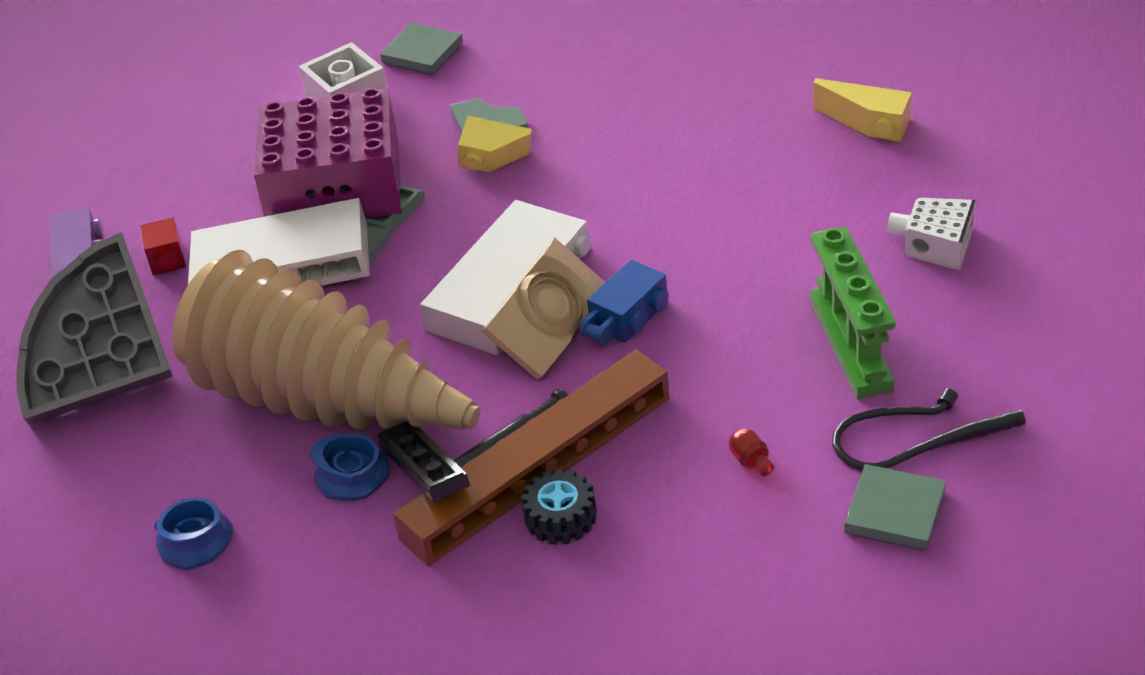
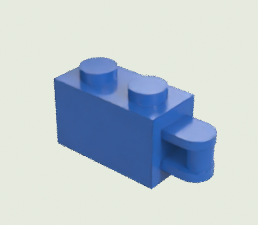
(625, 303)

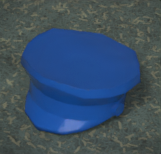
(348, 466)
(192, 533)

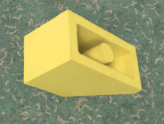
(491, 144)

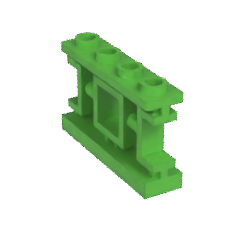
(852, 312)

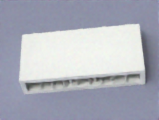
(315, 241)
(493, 268)

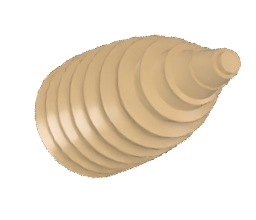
(303, 353)

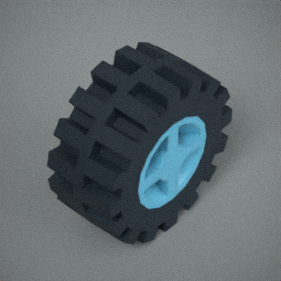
(559, 506)

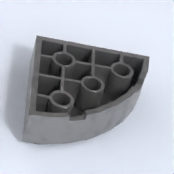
(88, 336)

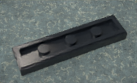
(423, 461)

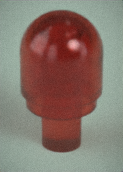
(750, 451)

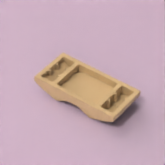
(544, 309)

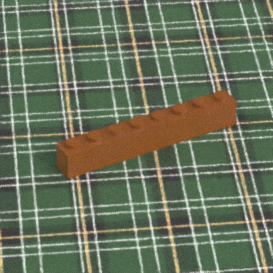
(547, 442)

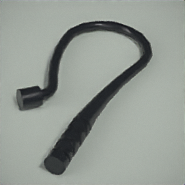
(945, 402)

